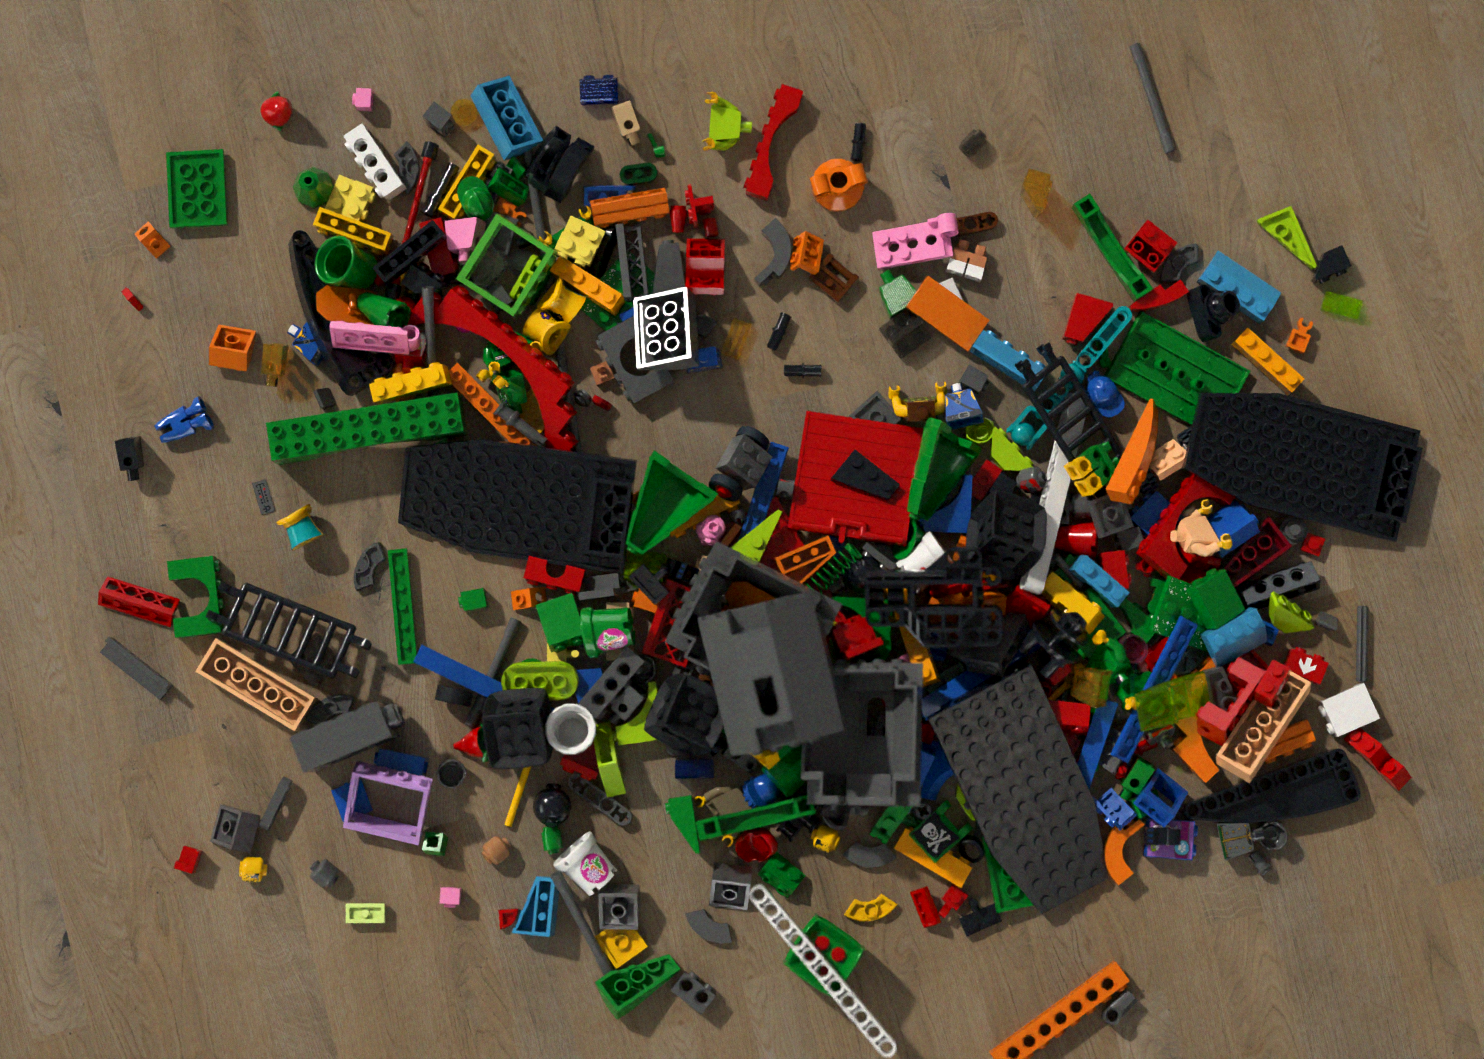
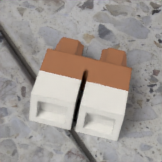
(975, 265)

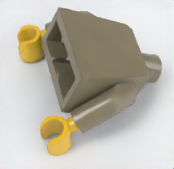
(725, 801)

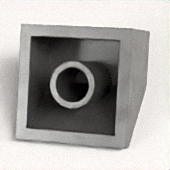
(235, 828)
(730, 886)
(619, 906)

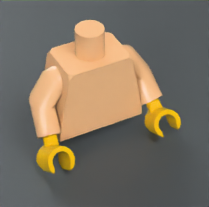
(1197, 535)

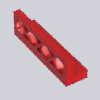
(136, 604)

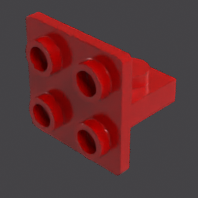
(698, 205)

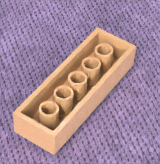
(256, 684)
(1261, 729)

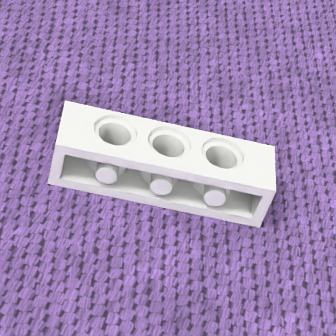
(361, 136)

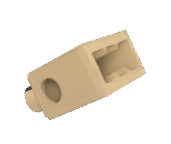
(625, 113)

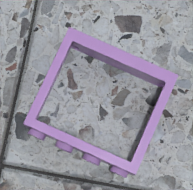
(380, 826)

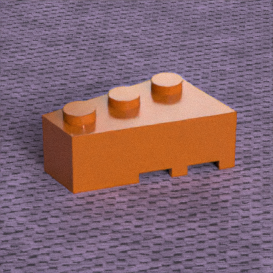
(806, 560)

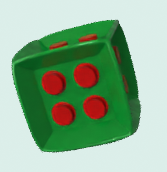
(836, 946)

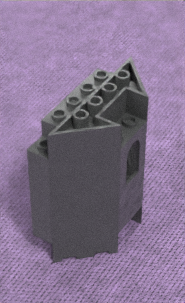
(716, 576)
(778, 641)
(864, 768)

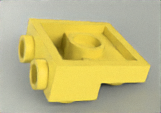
(351, 198)
(579, 241)

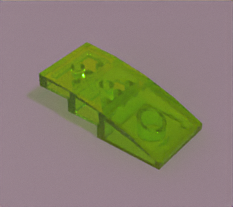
(1171, 701)

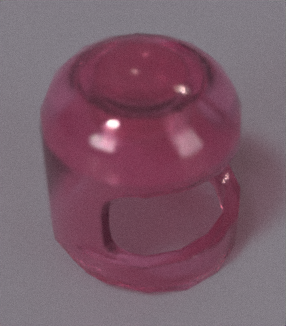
(1135, 643)

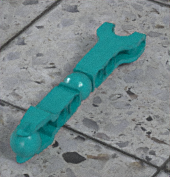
(1023, 432)

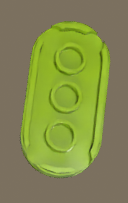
(555, 677)

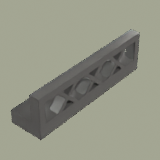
(625, 261)
(136, 668)

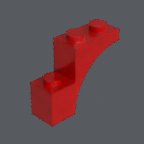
(1376, 754)

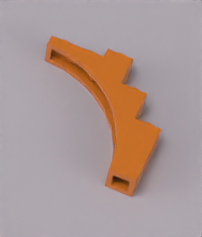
(1190, 747)

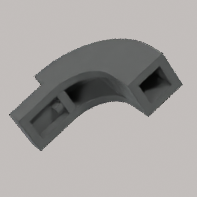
(780, 241)

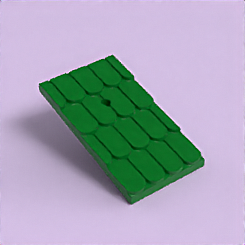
(1171, 368)

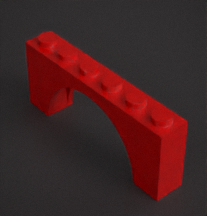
(1157, 547)

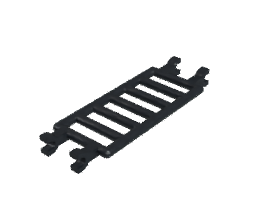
(1031, 379)
(298, 609)

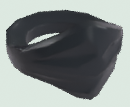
(971, 839)

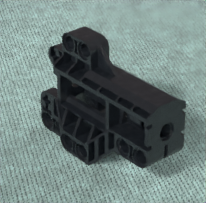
(917, 616)

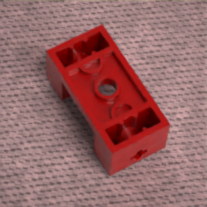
(1215, 722)

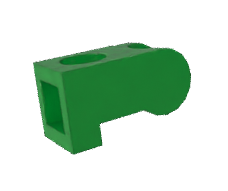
(1158, 586)

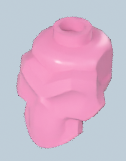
(710, 530)

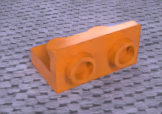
(806, 252)

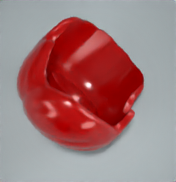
(756, 845)

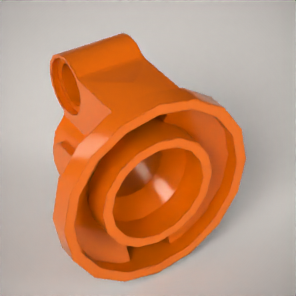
(838, 198)

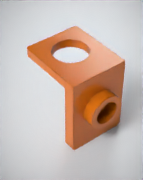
(152, 240)
(527, 597)

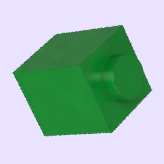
(473, 600)

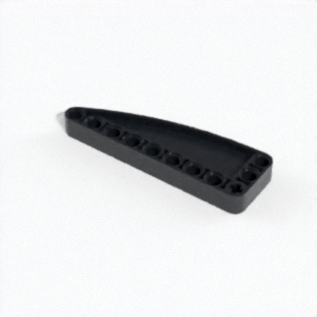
(344, 364)
(1295, 797)

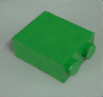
(1215, 598)
(560, 622)

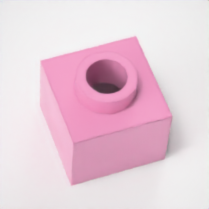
(363, 99)
(450, 896)

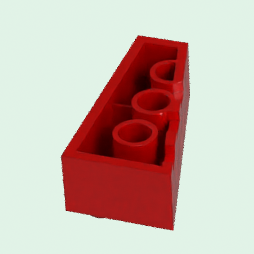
(1071, 716)

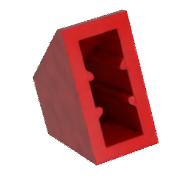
(1084, 317)

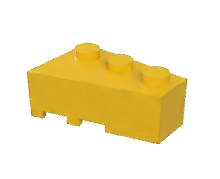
(1066, 599)

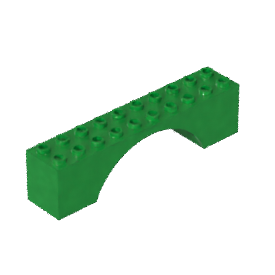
(381, 424)

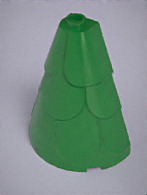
(939, 468)
(664, 503)

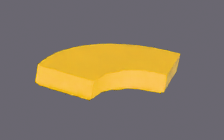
(870, 910)

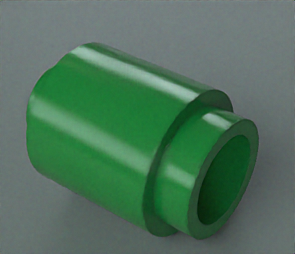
(551, 839)

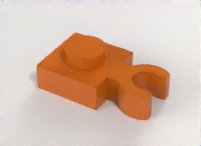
(507, 208)
(1299, 338)

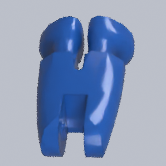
(182, 423)

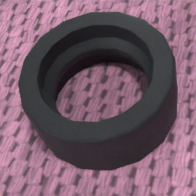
(454, 695)

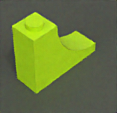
(634, 731)
(608, 760)

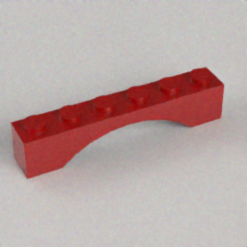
(786, 105)

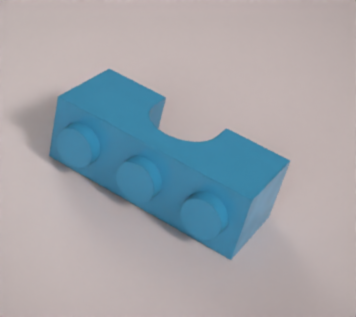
(1107, 587)

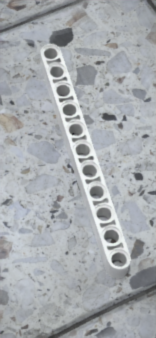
(1054, 498)
(825, 980)

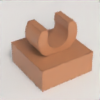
(602, 373)

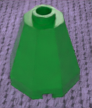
(313, 187)

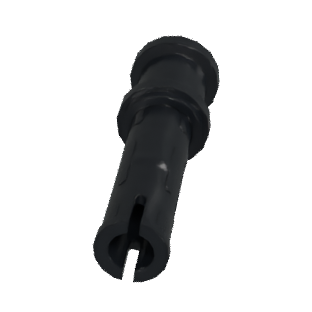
(437, 197)

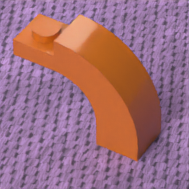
(1113, 846)

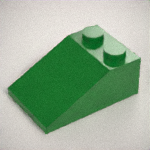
(683, 816)

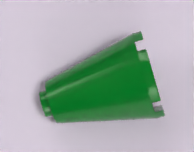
(383, 310)

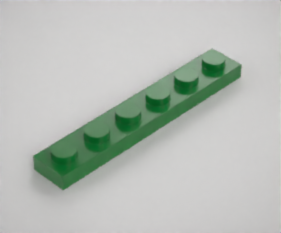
(402, 606)

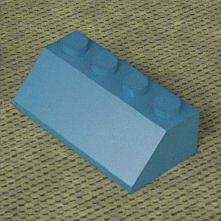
(506, 117)
(1254, 294)
(1003, 356)

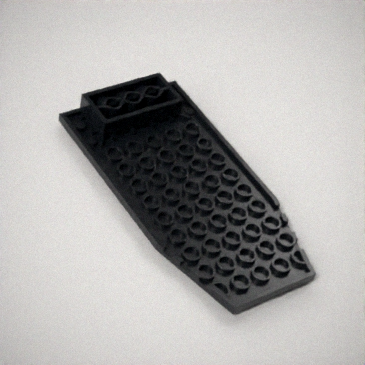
(1306, 460)
(521, 501)
(1023, 787)

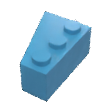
(540, 909)

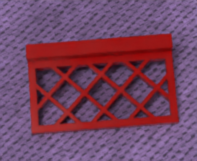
(659, 622)

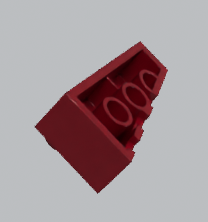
(1257, 553)

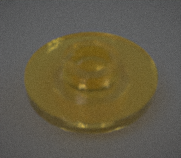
(464, 112)

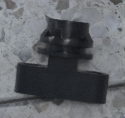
(1211, 310)

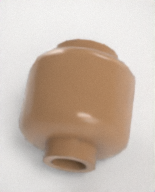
(496, 850)

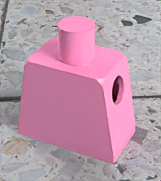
(464, 236)

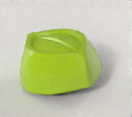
(980, 432)

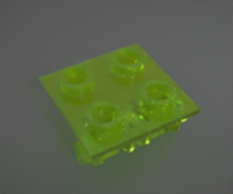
(651, 560)

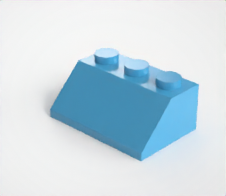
(1235, 637)

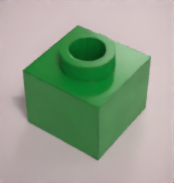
(430, 842)

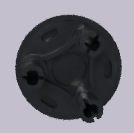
(1057, 648)

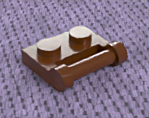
(829, 282)

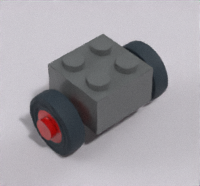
(741, 464)

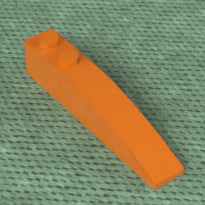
(1136, 458)

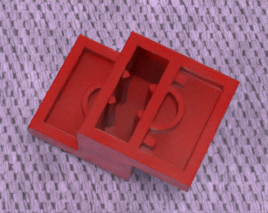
(705, 266)
(853, 637)

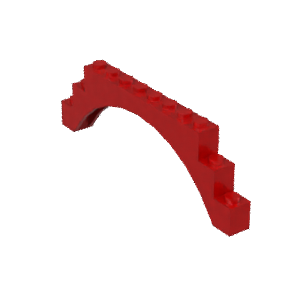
(546, 380)

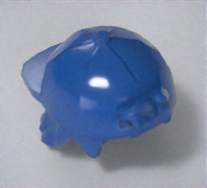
(1104, 395)
(760, 791)

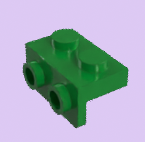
(781, 875)

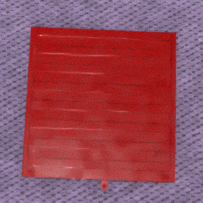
(845, 511)

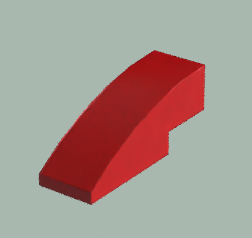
(1159, 297)

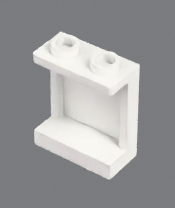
(1348, 710)

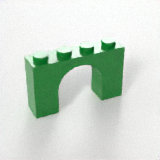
(206, 571)

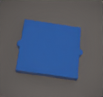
(362, 801)

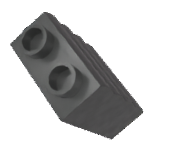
(347, 735)

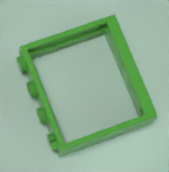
(480, 250)

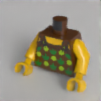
(918, 408)

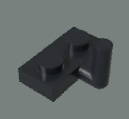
(650, 583)
(979, 918)

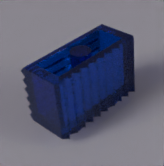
(599, 90)
(694, 769)

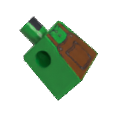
(1140, 770)

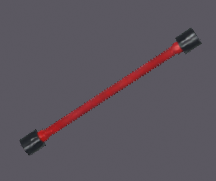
(429, 153)

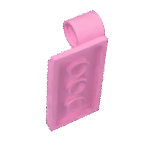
(942, 228)
(374, 337)

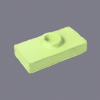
(365, 912)

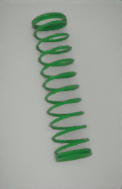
(852, 551)

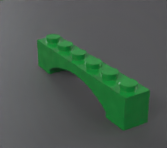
(1098, 229)
(1137, 620)
(754, 818)

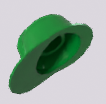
(475, 198)
(913, 539)

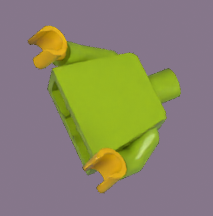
(724, 124)

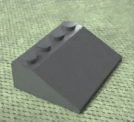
(666, 330)

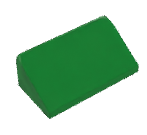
(508, 187)

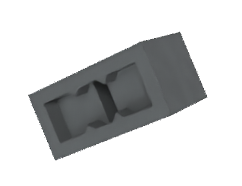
(439, 120)
(690, 996)

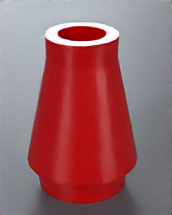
(678, 218)

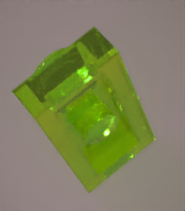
(1341, 305)

